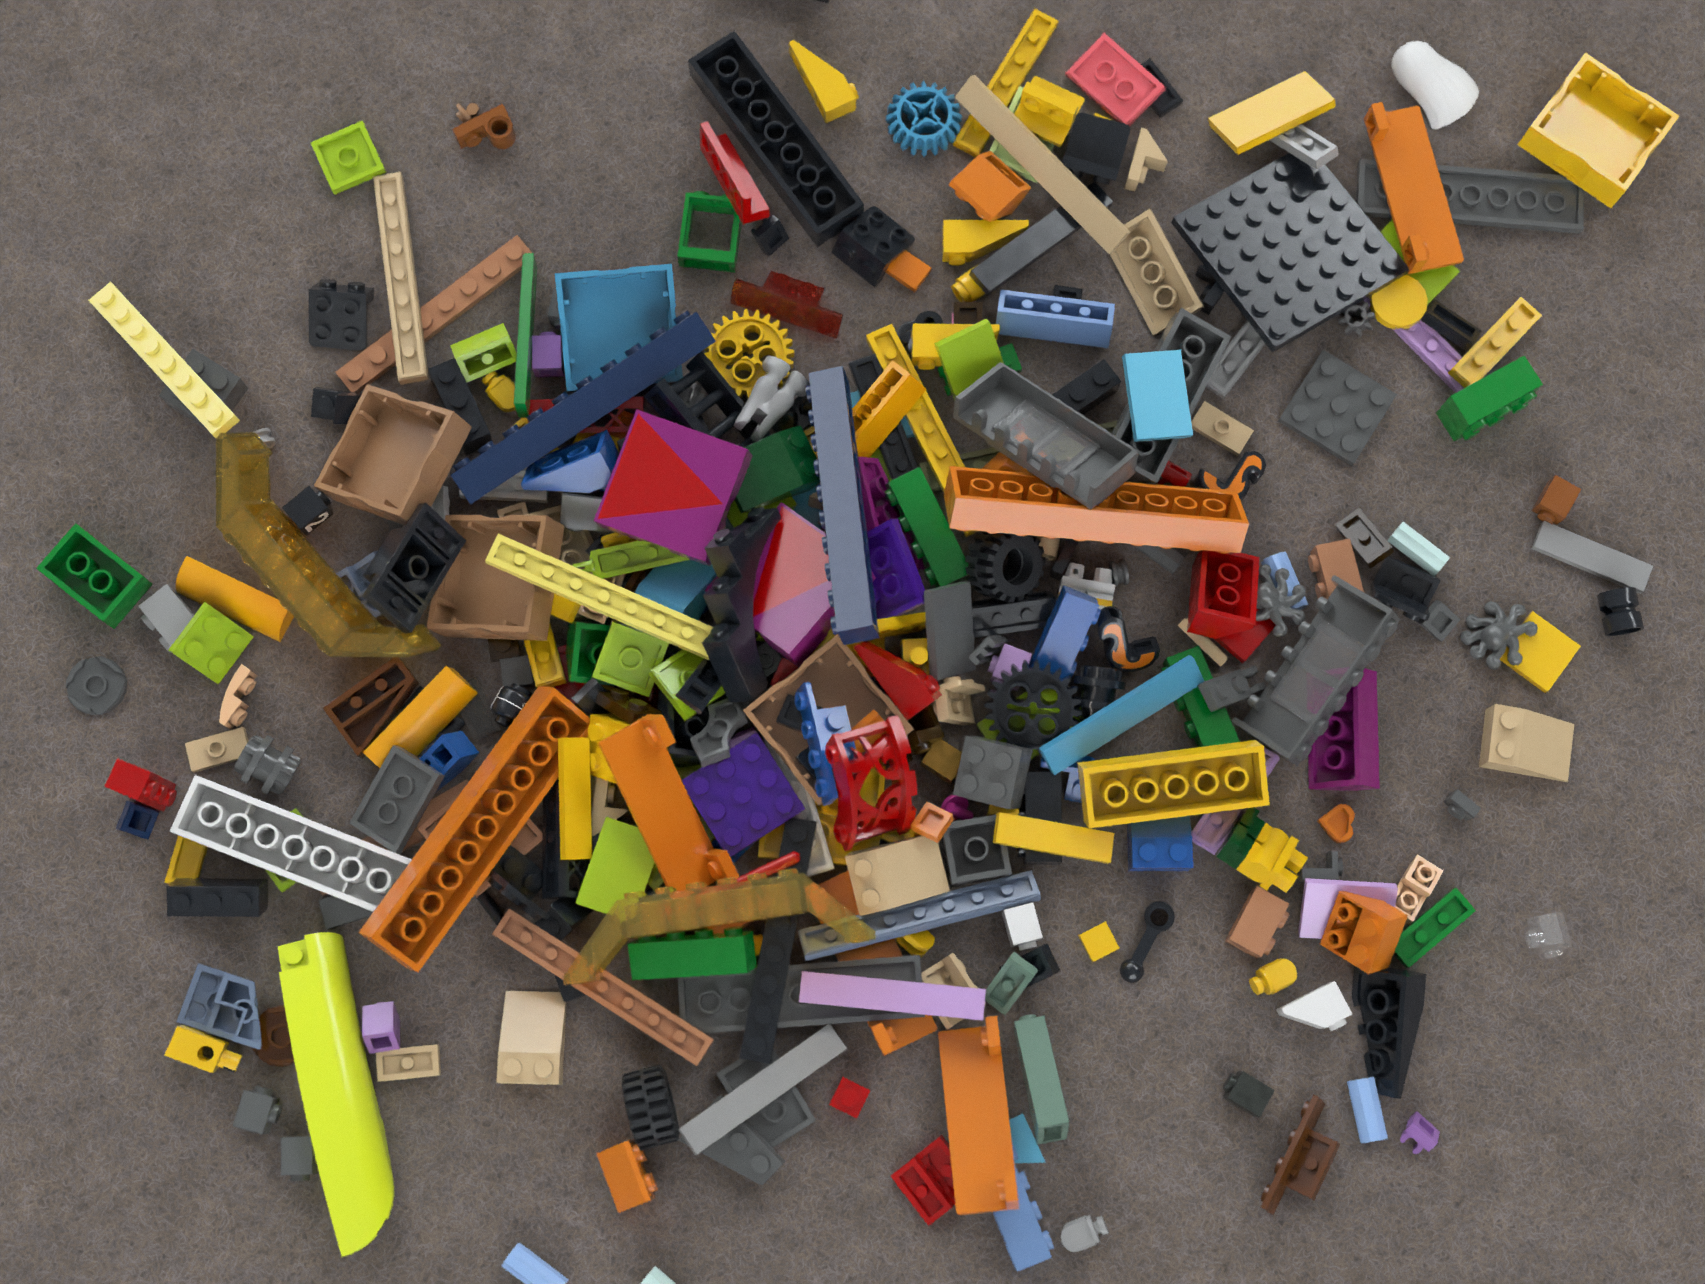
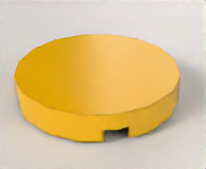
(1400, 303)

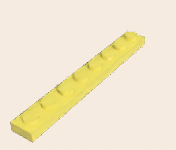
(164, 360)
(599, 595)

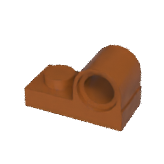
(487, 124)

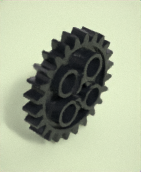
(1034, 681)

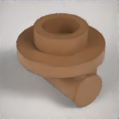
(466, 115)

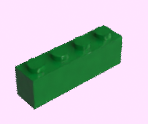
(927, 527)
(1202, 725)
(692, 955)

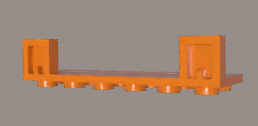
(1413, 188)
(662, 805)
(888, 1033)
(978, 1119)

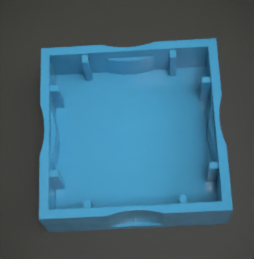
(611, 313)

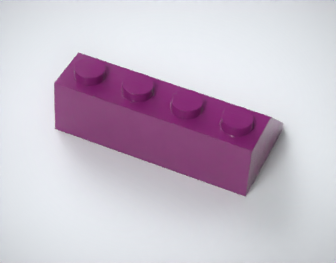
(1349, 748)

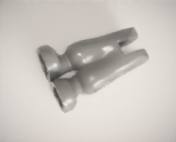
(768, 403)

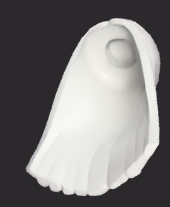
(1434, 82)

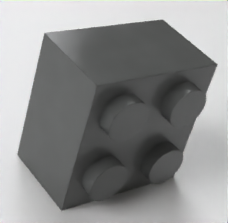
(220, 380)
(992, 772)
(972, 854)

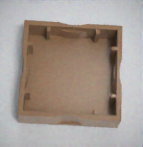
(392, 455)
(486, 601)
(835, 681)

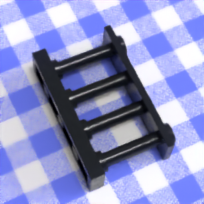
(672, 408)

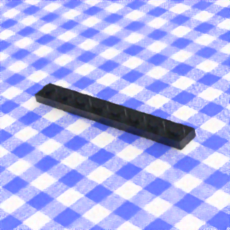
(775, 956)

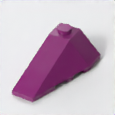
(875, 503)

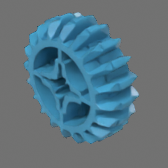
(908, 103)

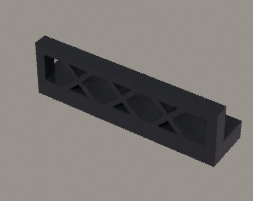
(1007, 617)
(556, 871)

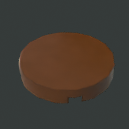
(279, 1051)

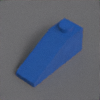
(450, 755)

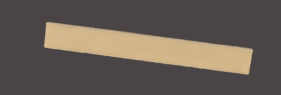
(1042, 164)
(400, 278)

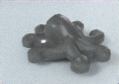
(1274, 601)
(1497, 634)

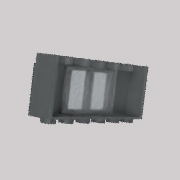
(1045, 436)
(1318, 671)

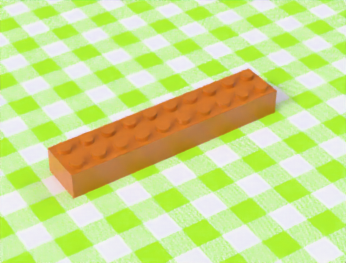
(1131, 515)
(475, 831)

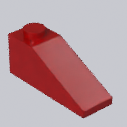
(903, 682)

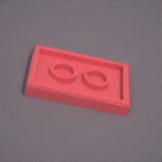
(1115, 81)

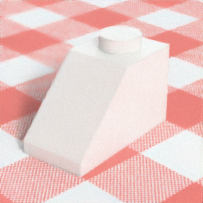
(1319, 1008)

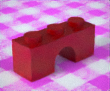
(141, 785)

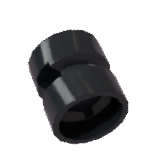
(1620, 611)

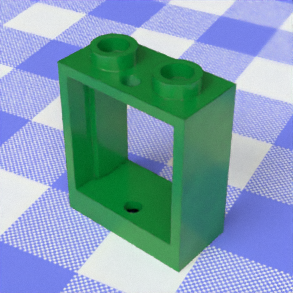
(707, 258)

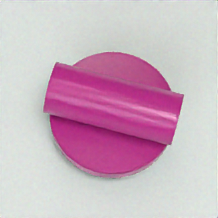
(957, 806)

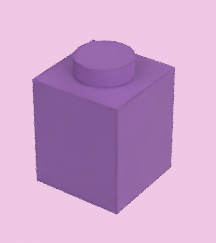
(547, 355)
(381, 1027)

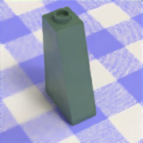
(1041, 1079)

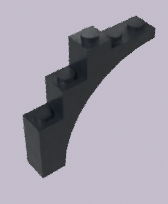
(730, 599)

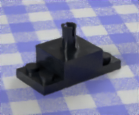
(411, 567)

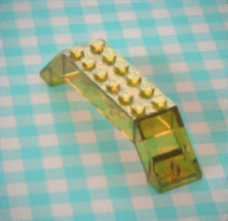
(291, 563)
(710, 907)

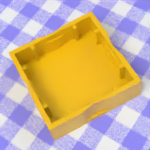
(1598, 130)

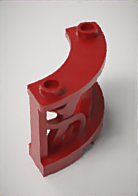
(883, 817)

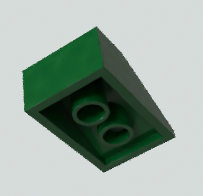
(778, 469)

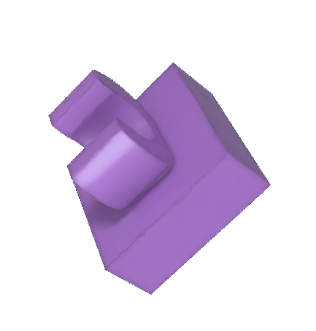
(1422, 1132)

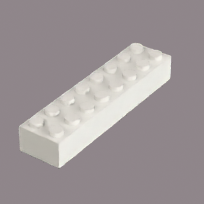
(287, 844)

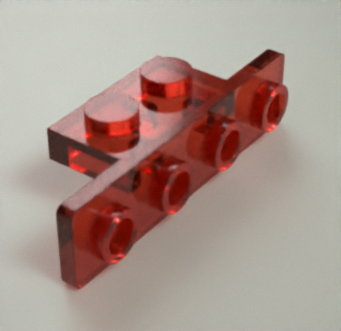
(788, 301)

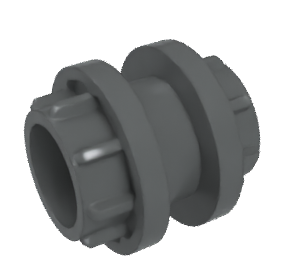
(267, 764)

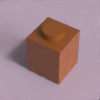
(1556, 500)

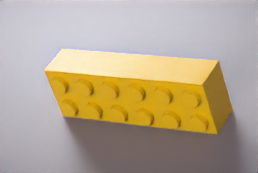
(1173, 783)

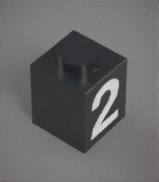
(308, 509)

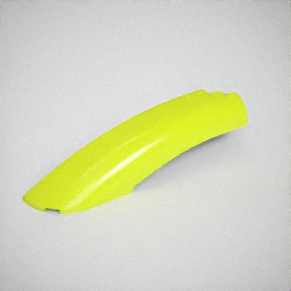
(337, 1088)

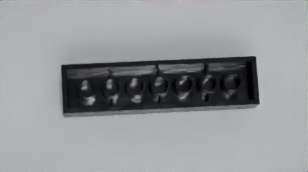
(775, 138)

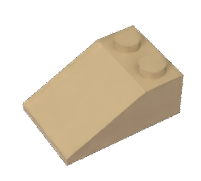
(1526, 743)
(896, 874)
(532, 1038)

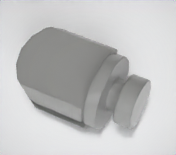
(1082, 1233)

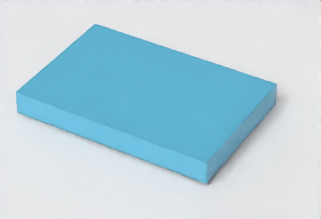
(1157, 395)

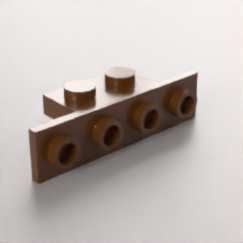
(1305, 1160)

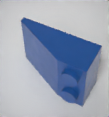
(575, 468)
(1160, 845)

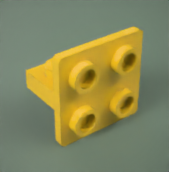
(1048, 110)

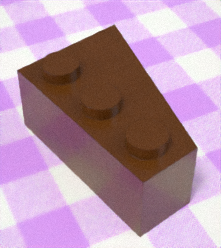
(371, 704)

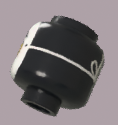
(509, 703)

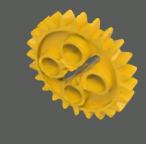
(733, 335)

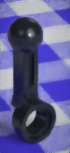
(1132, 969)

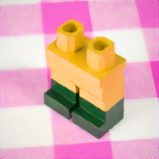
(1262, 852)

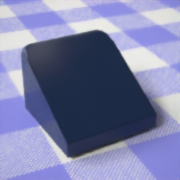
(137, 820)

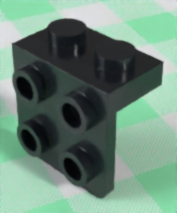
(1096, 147)
(872, 244)
(339, 314)
(1404, 588)

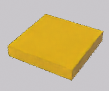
(1543, 654)

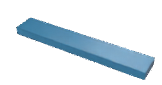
(1121, 715)

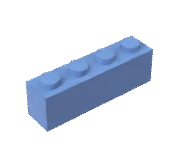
(1055, 318)
(1021, 1230)

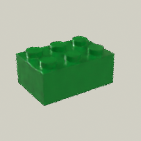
(1489, 399)
(94, 576)

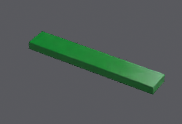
(525, 334)

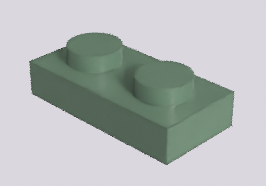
(1009, 983)

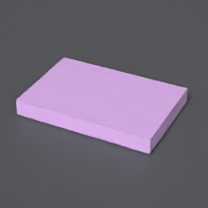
(1320, 897)

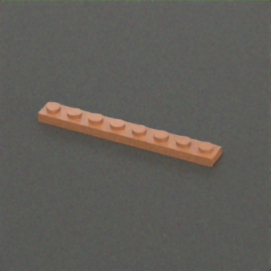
(438, 312)
(610, 992)

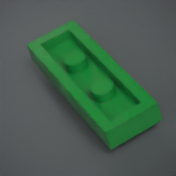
(1432, 927)

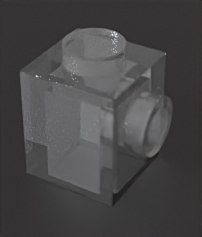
(1547, 934)

